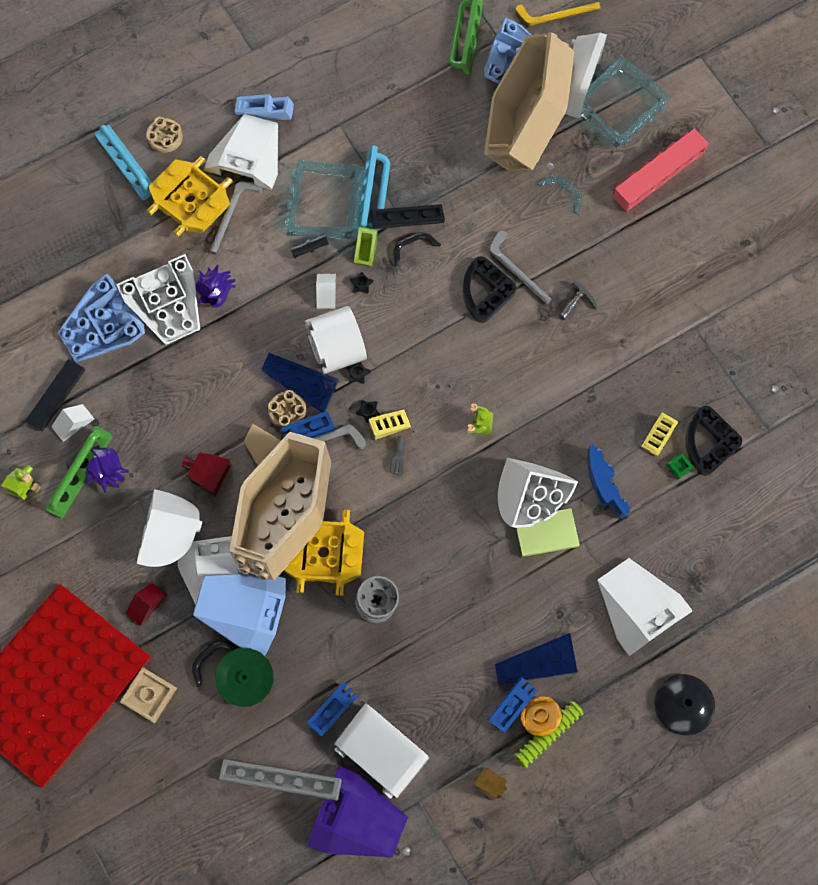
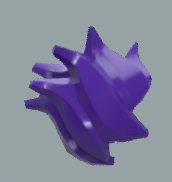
(213, 287)
(105, 468)

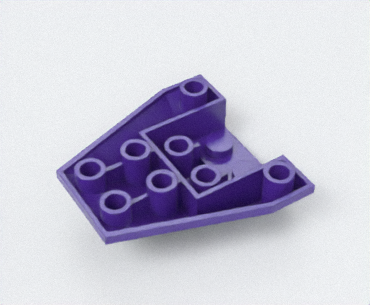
(359, 822)

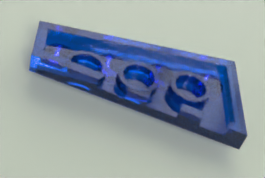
(305, 382)
(543, 661)

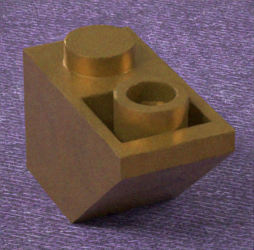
(490, 784)

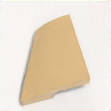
(260, 443)

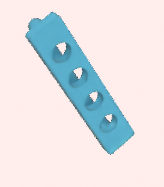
(107, 134)
(371, 158)

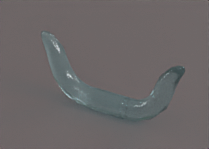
(567, 185)

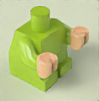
(482, 420)
(19, 482)

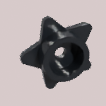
(361, 278)
(357, 368)
(363, 410)

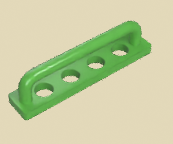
(471, 35)
(61, 508)

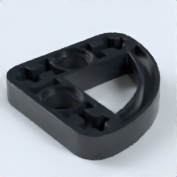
(498, 286)
(723, 438)

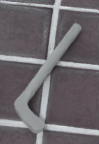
(239, 188)
(494, 250)
(346, 430)

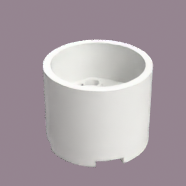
(336, 339)

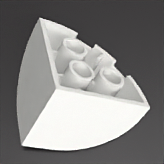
(531, 493)
(168, 529)

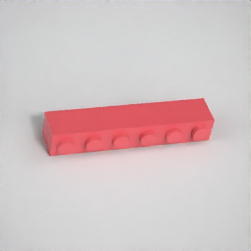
(659, 170)

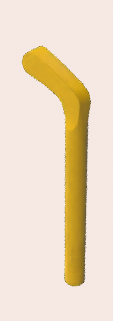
(530, 21)

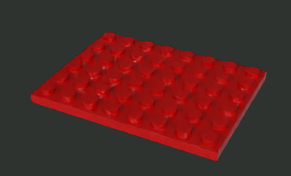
(60, 682)

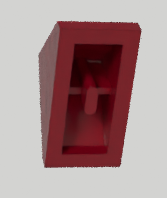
(145, 603)

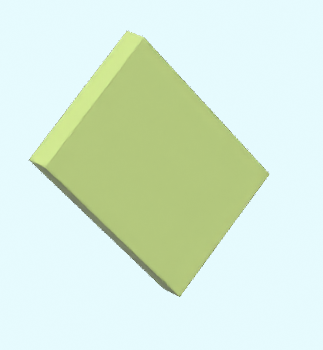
(549, 536)

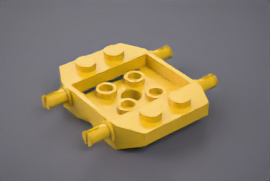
(195, 215)
(327, 567)

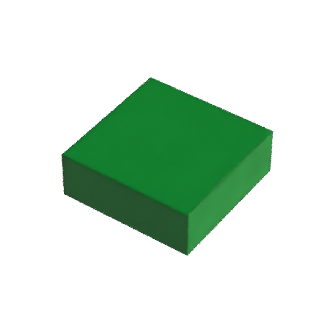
(679, 466)

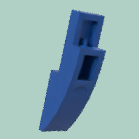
(600, 476)

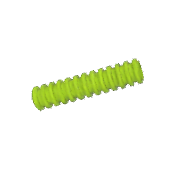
(540, 743)

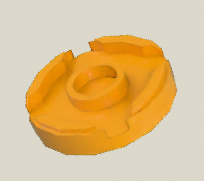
(541, 716)

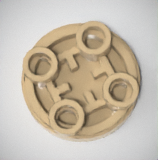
(164, 135)
(286, 409)

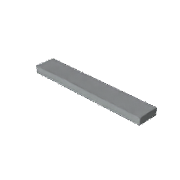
(280, 779)

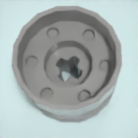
(378, 588)

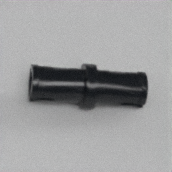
(309, 246)

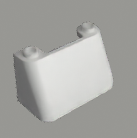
(381, 751)

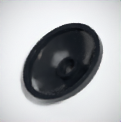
(671, 706)

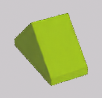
(365, 246)

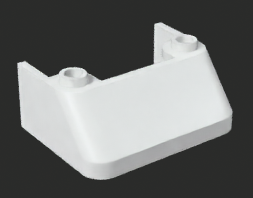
(586, 57)

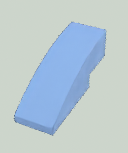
(265, 107)

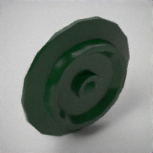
(244, 677)

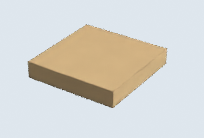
(148, 695)

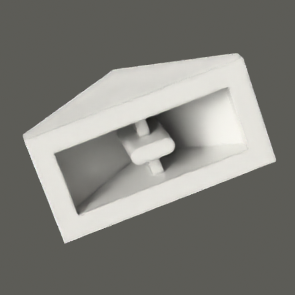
(326, 291)
(71, 421)

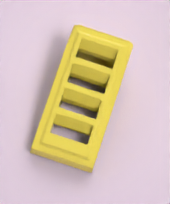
(667, 420)
(391, 430)

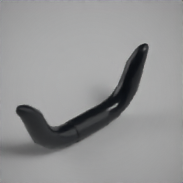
(410, 239)
(205, 654)

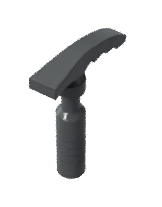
(578, 295)

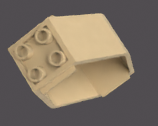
(529, 102)
(269, 493)

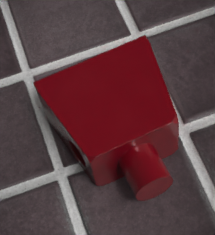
(207, 471)

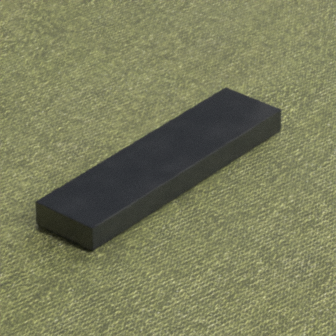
(407, 216)
(55, 395)

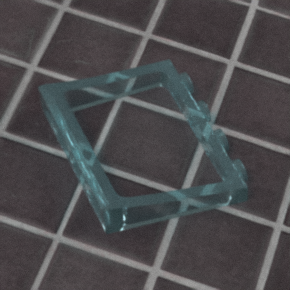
(624, 66)
(355, 173)

